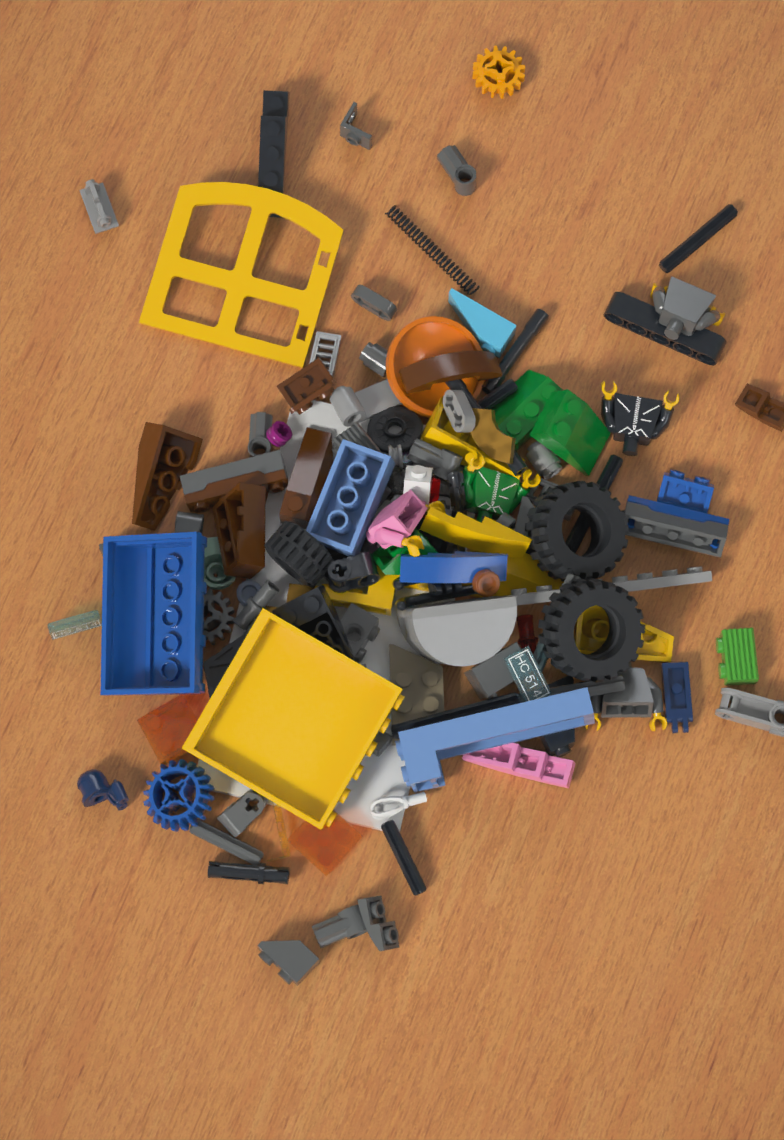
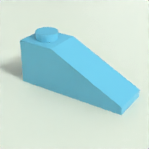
(487, 327)

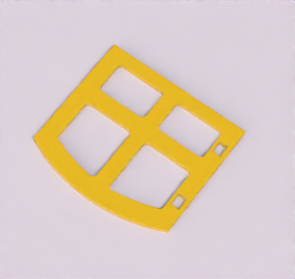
(239, 281)

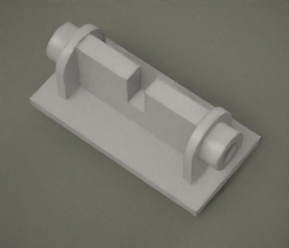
(98, 206)

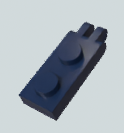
(677, 695)

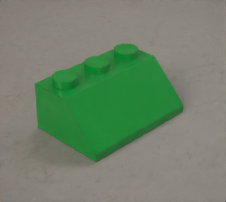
(522, 409)

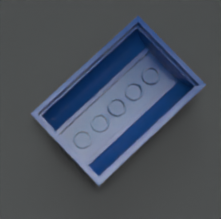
(153, 614)

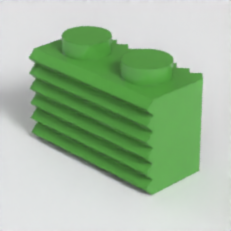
(738, 656)

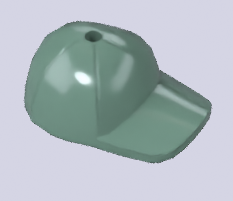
(214, 565)

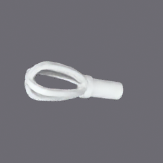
(405, 802)

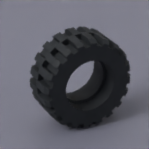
(604, 520)
(623, 634)

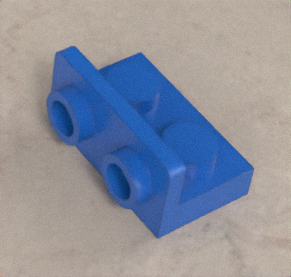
(685, 492)

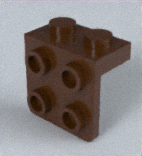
(306, 385)

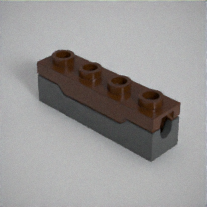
(209, 486)

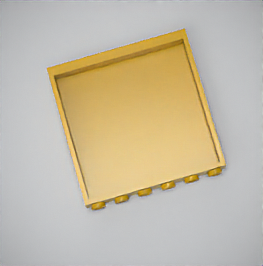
(293, 719)

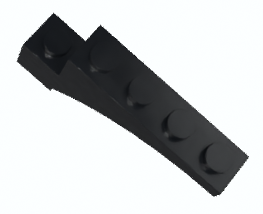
(273, 141)

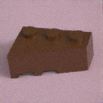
(241, 530)

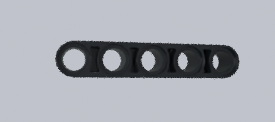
(644, 321)

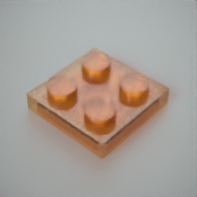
(169, 728)
(325, 846)

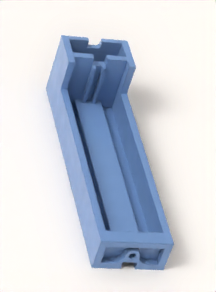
(427, 745)

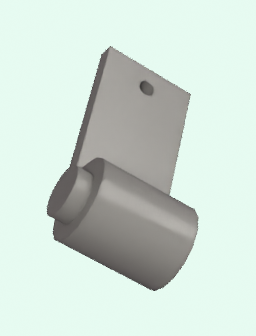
(364, 403)

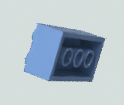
(350, 498)

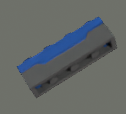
(676, 526)

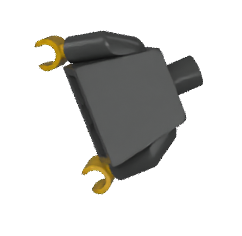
(684, 308)
(638, 699)

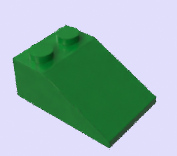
(571, 430)

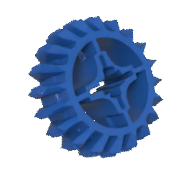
(163, 809)

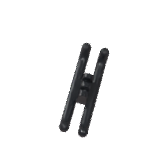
(436, 592)

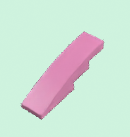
(525, 763)

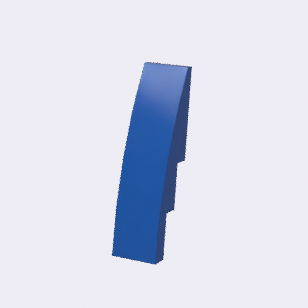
(450, 567)

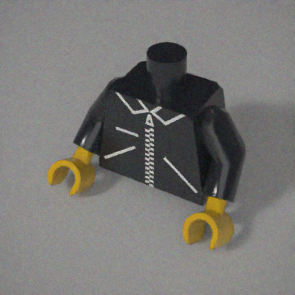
(635, 418)

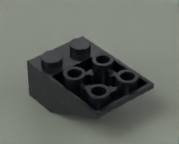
(318, 618)

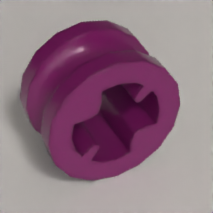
(279, 434)

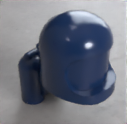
(97, 789)

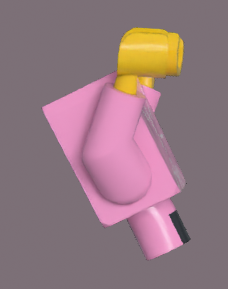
(398, 522)

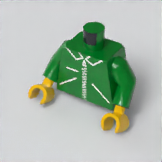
(493, 492)

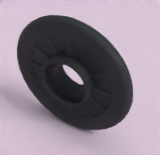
(395, 416)

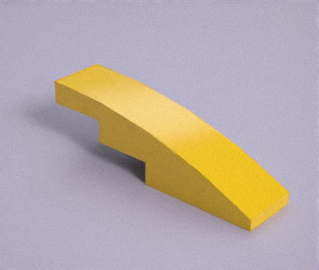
(474, 535)

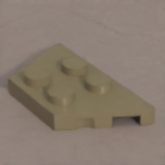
(421, 685)

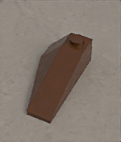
(162, 459)
(307, 477)

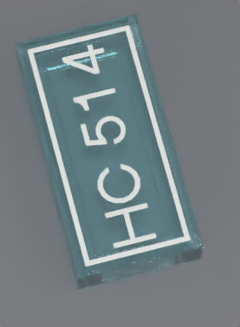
(74, 624)
(527, 675)

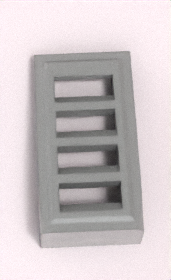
(315, 351)

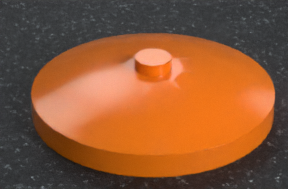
(423, 340)

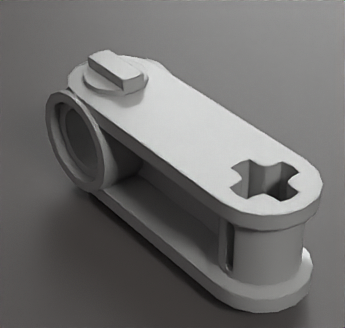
(751, 710)

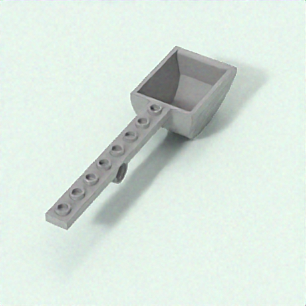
(479, 628)

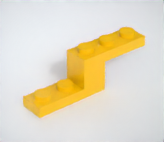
(378, 598)

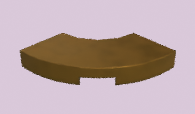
(491, 438)

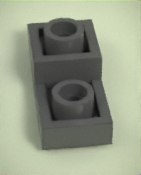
(381, 932)

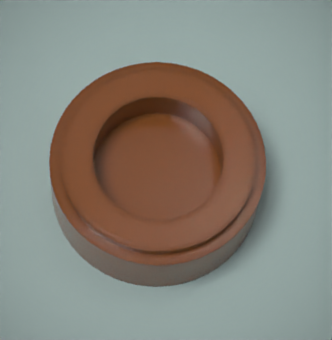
(486, 583)

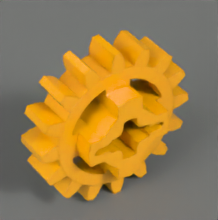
(488, 76)

